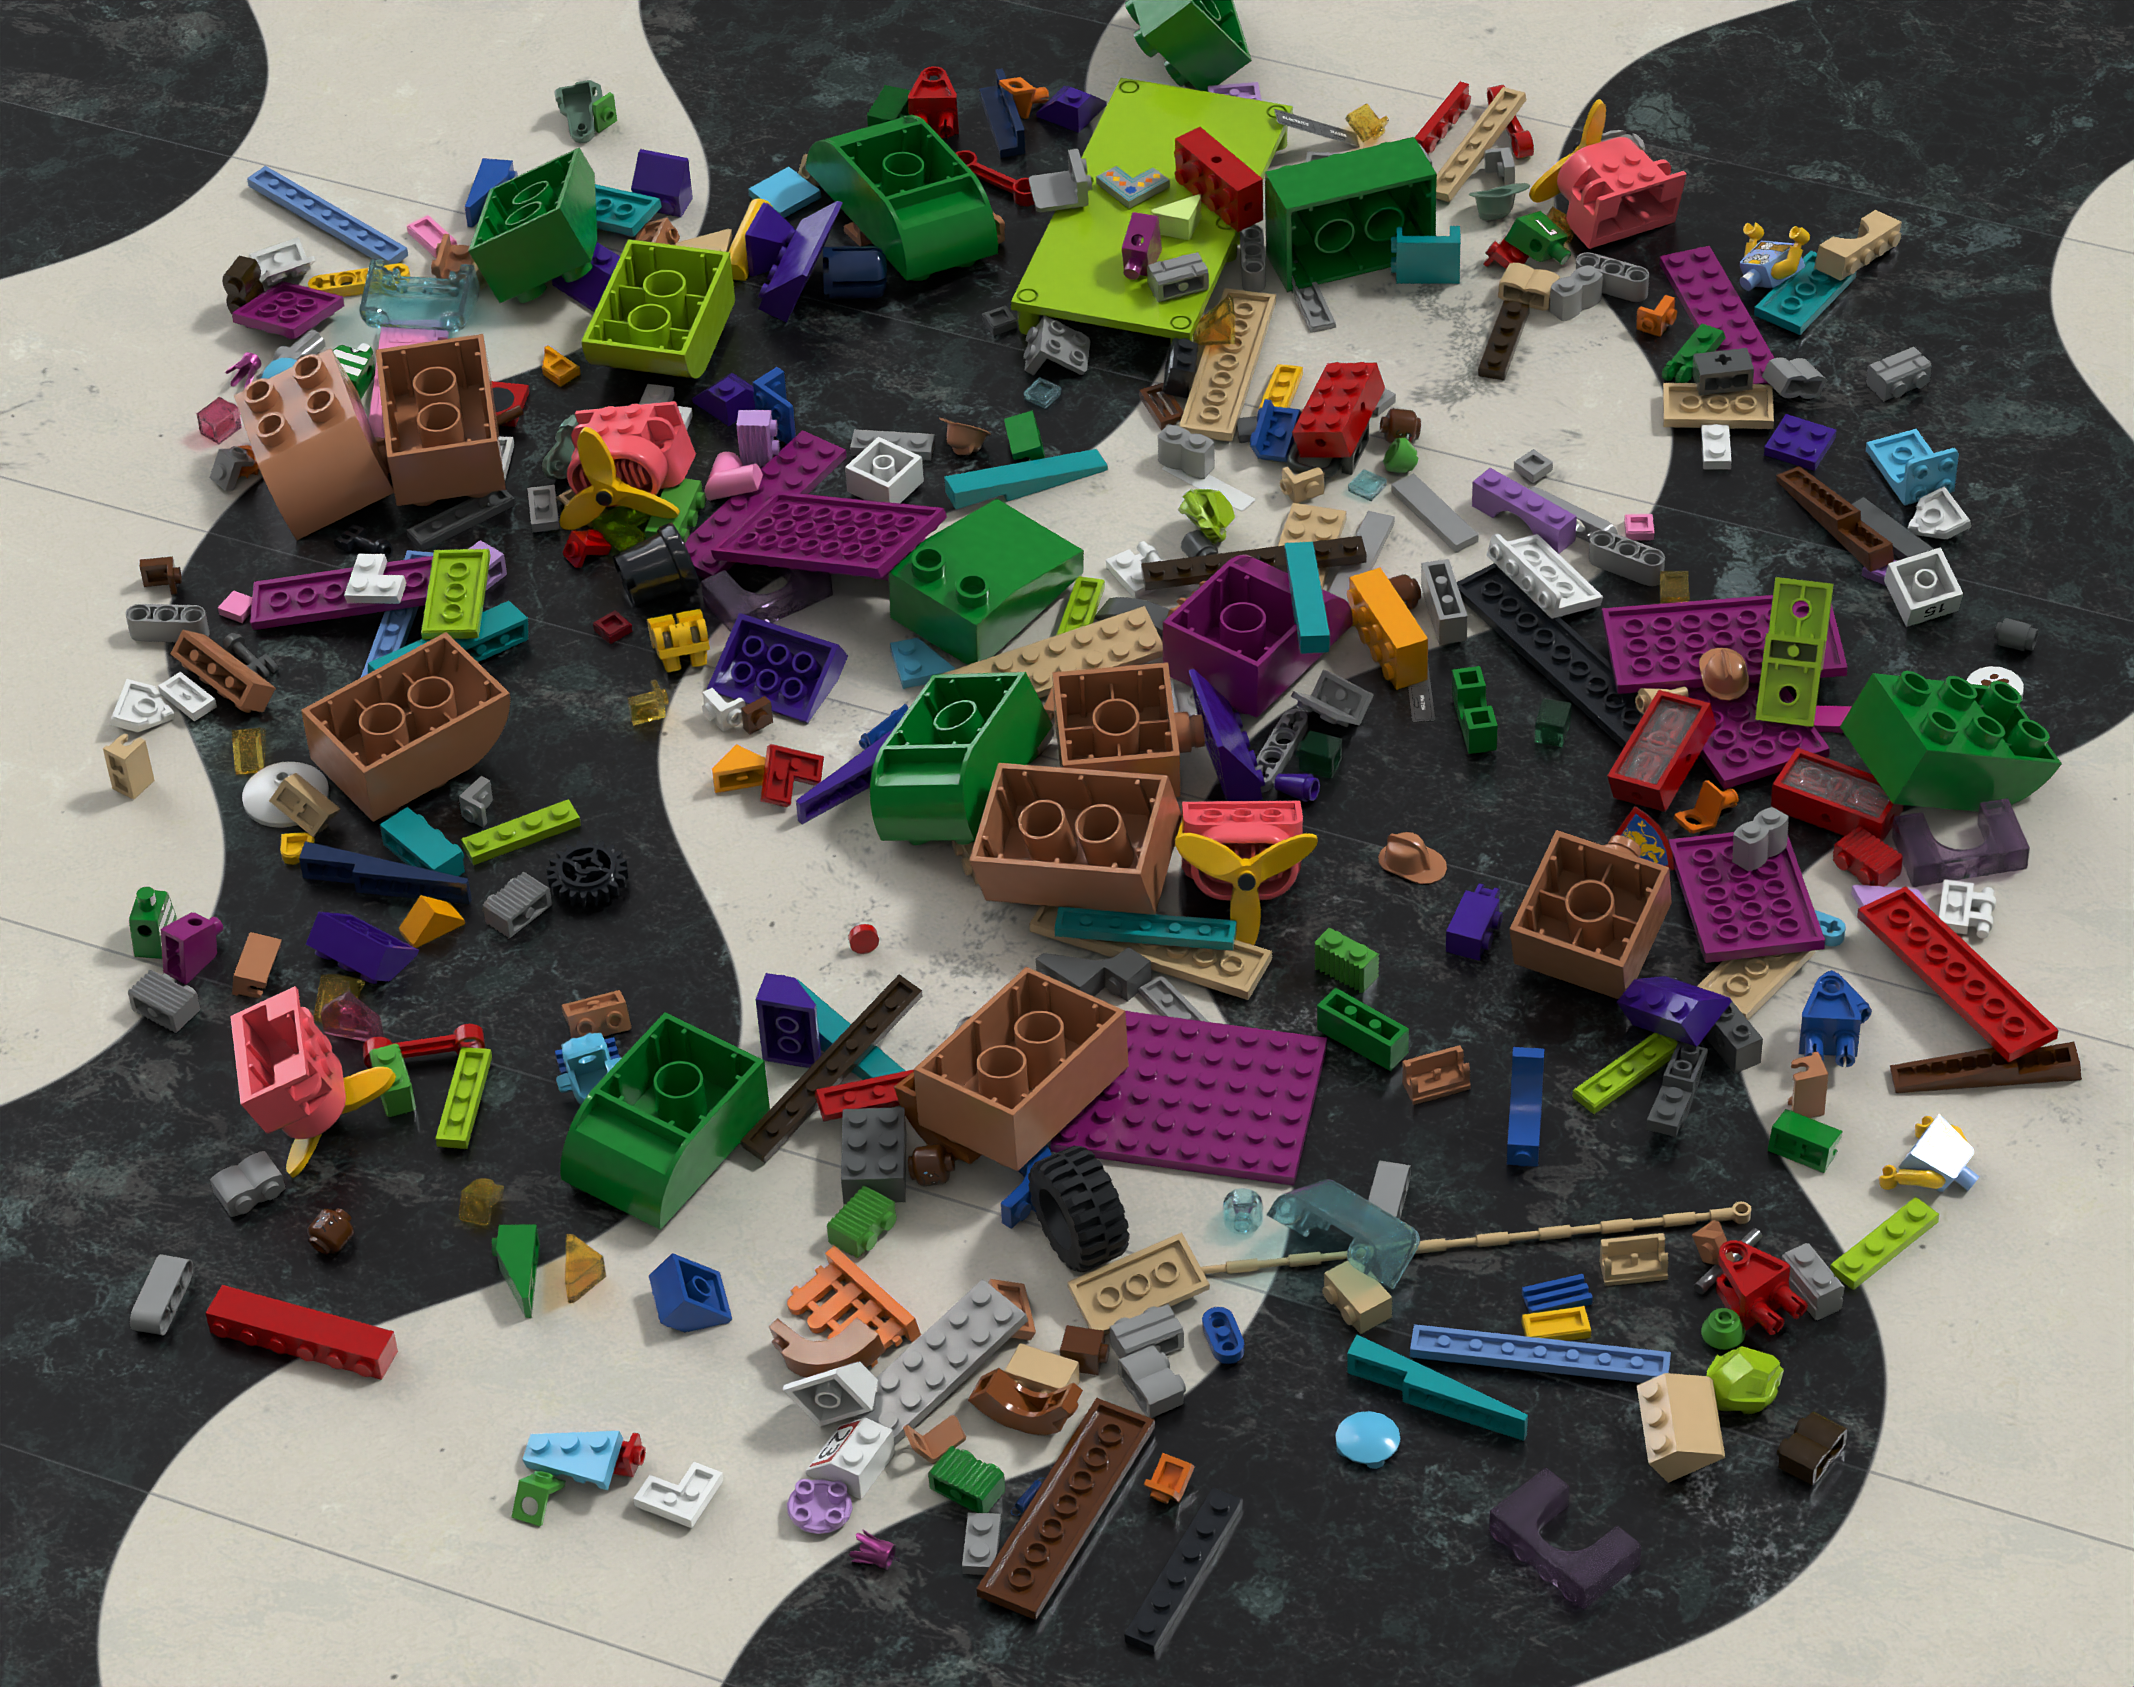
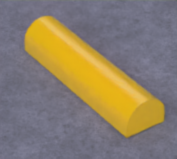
(738, 247)

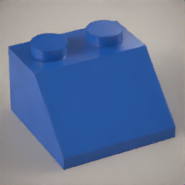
(689, 1295)

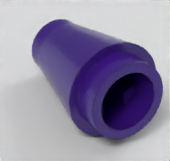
(1300, 786)

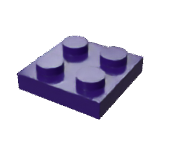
(1800, 442)

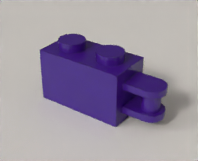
(1474, 923)

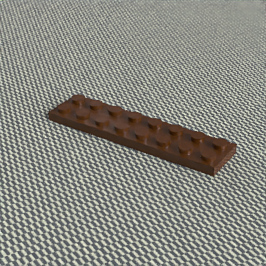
(1065, 1508)

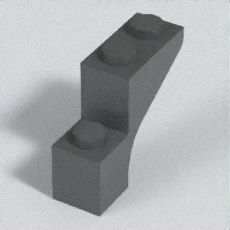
(1118, 974)

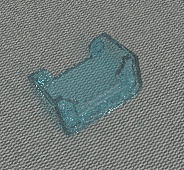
(418, 301)
(1380, 1241)

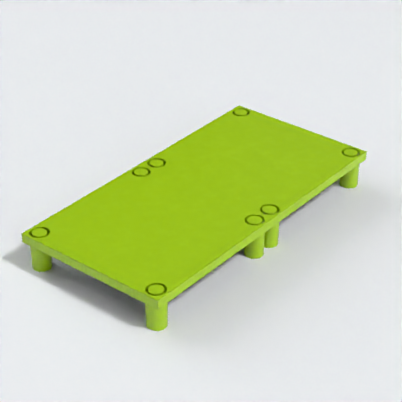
(1080, 257)

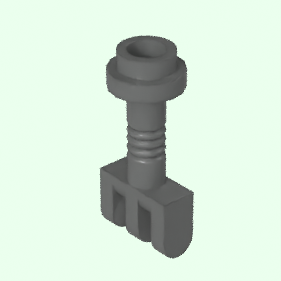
(235, 644)

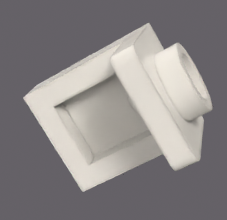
(720, 712)

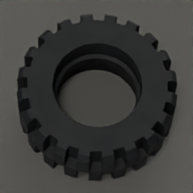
(1078, 1208)

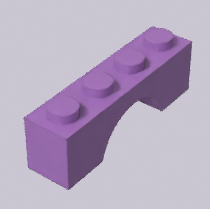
(1497, 493)

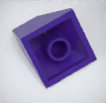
(1071, 108)
(765, 239)
(726, 398)

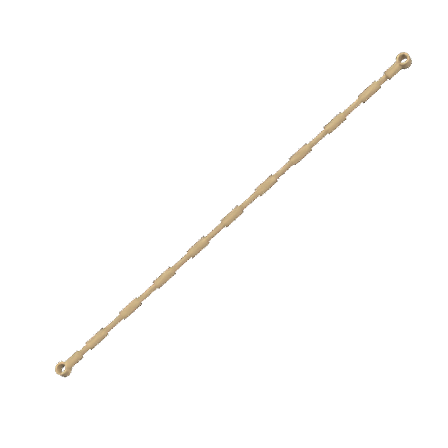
(1501, 1238)

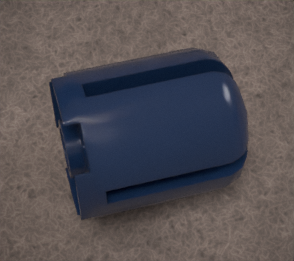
(854, 272)

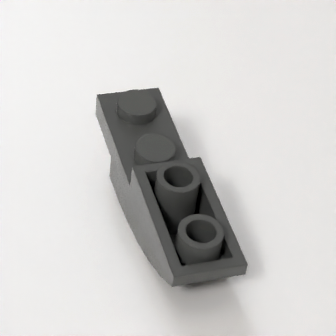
(1677, 1089)

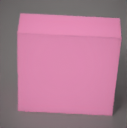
(1639, 526)
(236, 607)

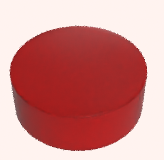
(863, 938)

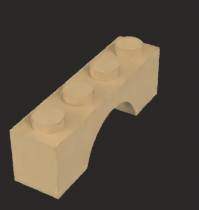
(1845, 256)

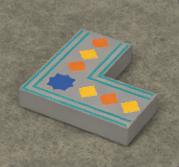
(1132, 190)

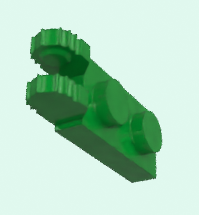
(1702, 340)

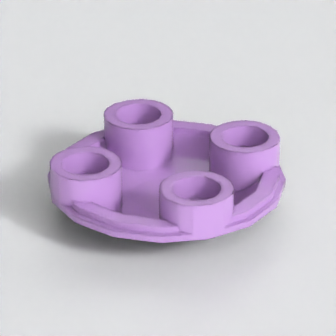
(819, 1505)

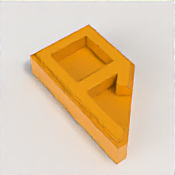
(558, 367)

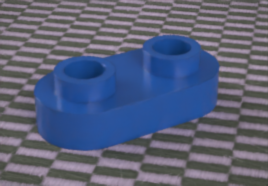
(1225, 1337)

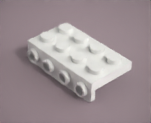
(1543, 575)

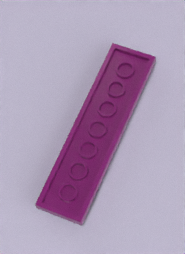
(1714, 302)
(794, 470)
(322, 595)

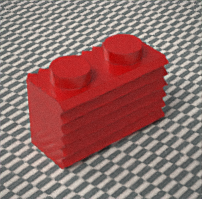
(1867, 858)

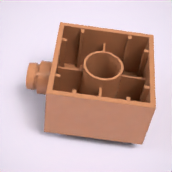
(1122, 721)
(1591, 913)

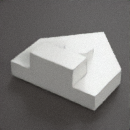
(1938, 516)
(140, 707)

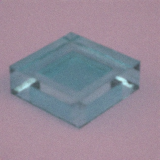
(1042, 393)
(1367, 485)

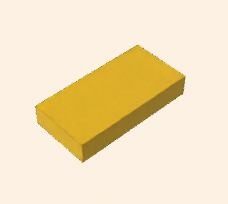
(1558, 1324)

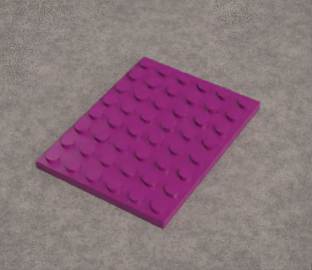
(1205, 1100)

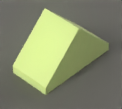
(1179, 218)

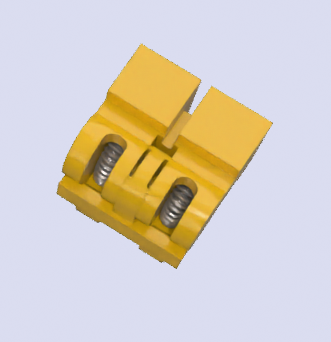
(680, 639)

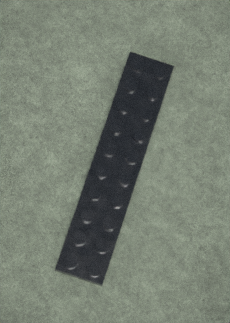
(1553, 650)

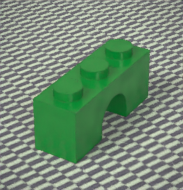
(1474, 715)

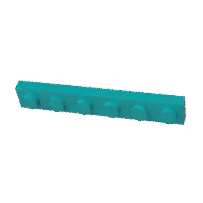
(1145, 928)

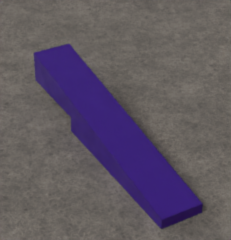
(841, 785)

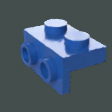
(1274, 432)

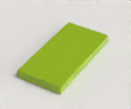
(456, 593)

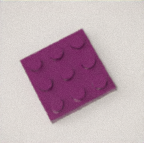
(288, 309)

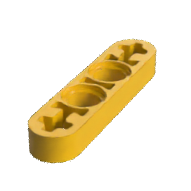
(357, 277)

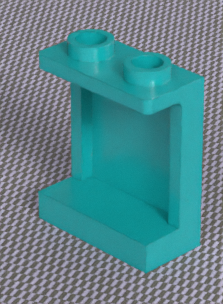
(1426, 258)

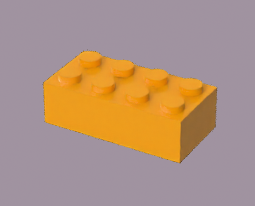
(1388, 628)

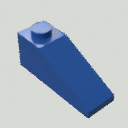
(490, 174)

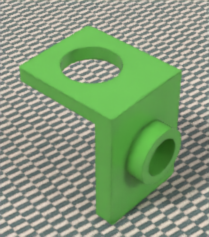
(604, 112)
(538, 1487)

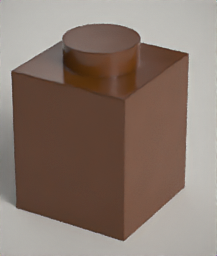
(1086, 1347)

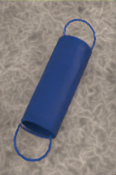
(1024, 1501)

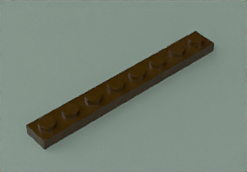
(1200, 568)
(831, 1068)

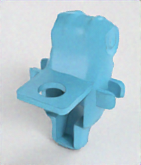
(586, 1064)

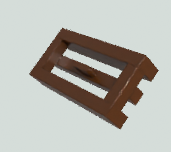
(1153, 410)

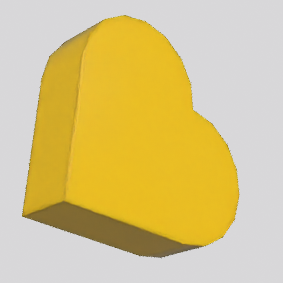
(292, 846)

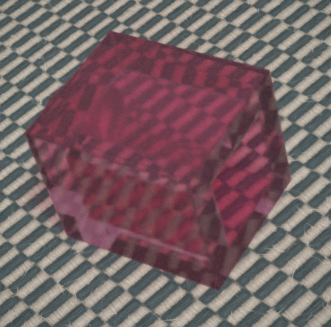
(219, 420)

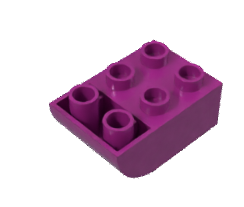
(1244, 634)

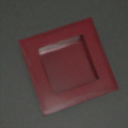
(612, 627)

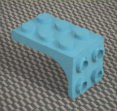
(1912, 465)

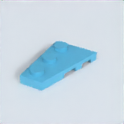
(575, 1454)

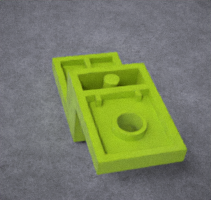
(1794, 651)

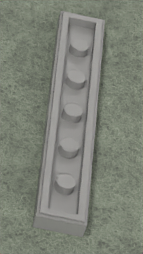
(1374, 533)
(1168, 1000)

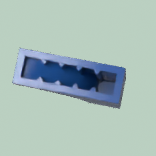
(1525, 1106)

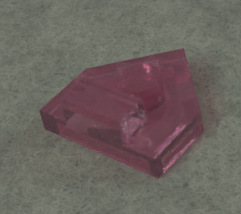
(350, 1019)

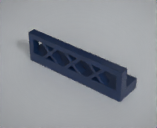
(1003, 118)

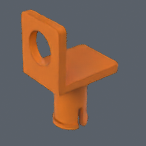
(1024, 94)
(1707, 808)

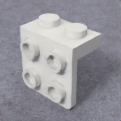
(282, 260)

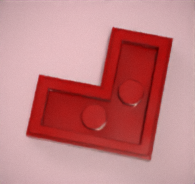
(783, 768)

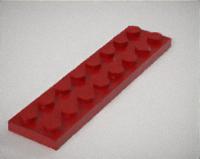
(1957, 974)

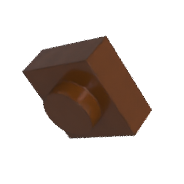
(757, 715)

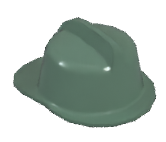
(1498, 201)

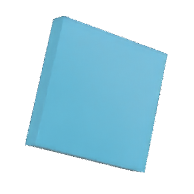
(786, 191)

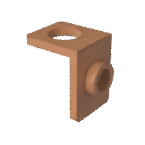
(937, 1440)

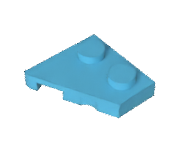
(917, 662)

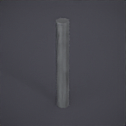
(1711, 1276)

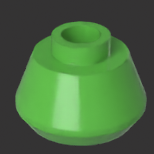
(1400, 456)
(1723, 1329)

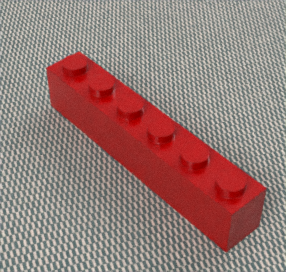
(301, 1332)

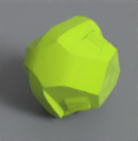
(1208, 511)
(1745, 1380)

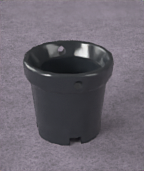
(656, 567)

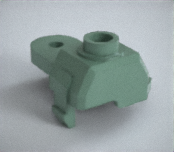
(576, 104)
(561, 451)

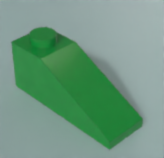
(518, 1261)

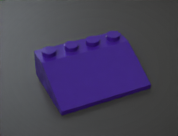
(797, 262)
(780, 664)
(1227, 743)

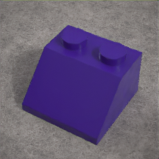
(664, 178)

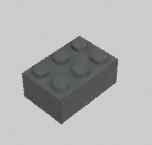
(874, 1152)

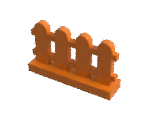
(857, 1287)

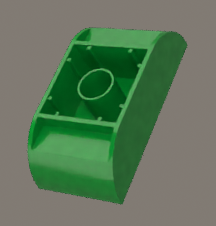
(908, 195)

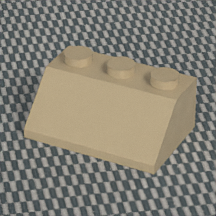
(1680, 1424)

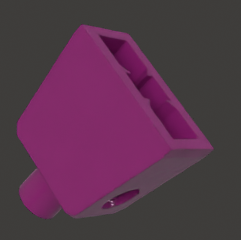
(1137, 254)
(189, 945)

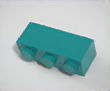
(420, 844)

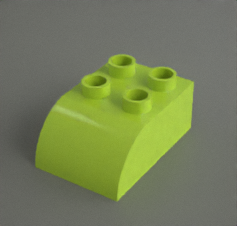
(662, 310)

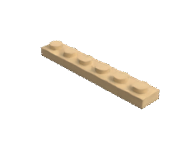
(1479, 139)

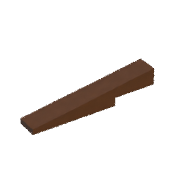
(1838, 518)
(1988, 1069)

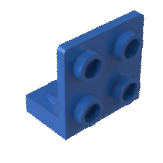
(771, 395)

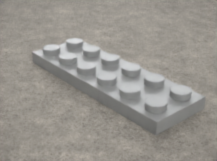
(943, 1358)

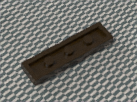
(1504, 340)

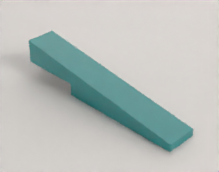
(1022, 478)
(1307, 598)
(832, 1025)
(1433, 1390)

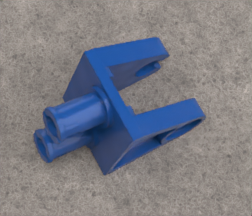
(1831, 1022)

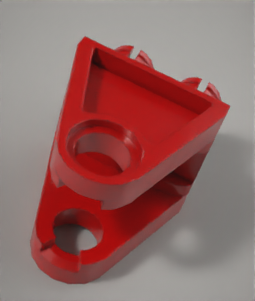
(935, 102)
(1758, 1286)

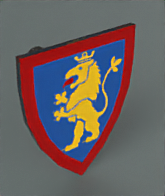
(1649, 836)

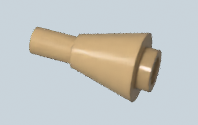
(1646, 696)

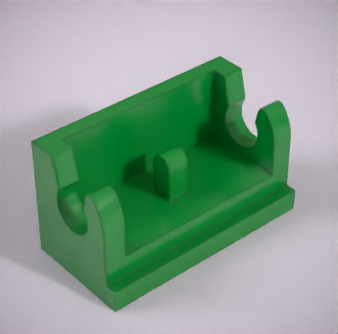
(1024, 436)
(1804, 1140)

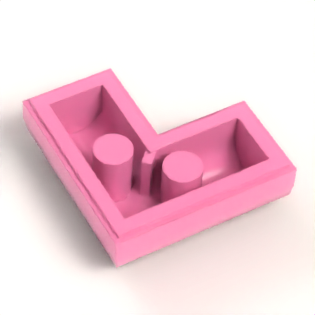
(731, 477)

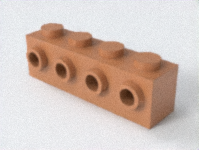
(222, 671)

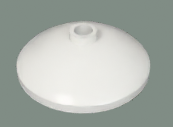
(265, 783)

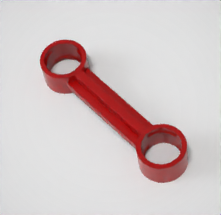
(1521, 140)
(1016, 187)
(430, 1045)

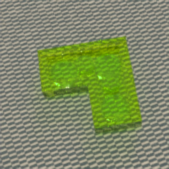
(620, 527)

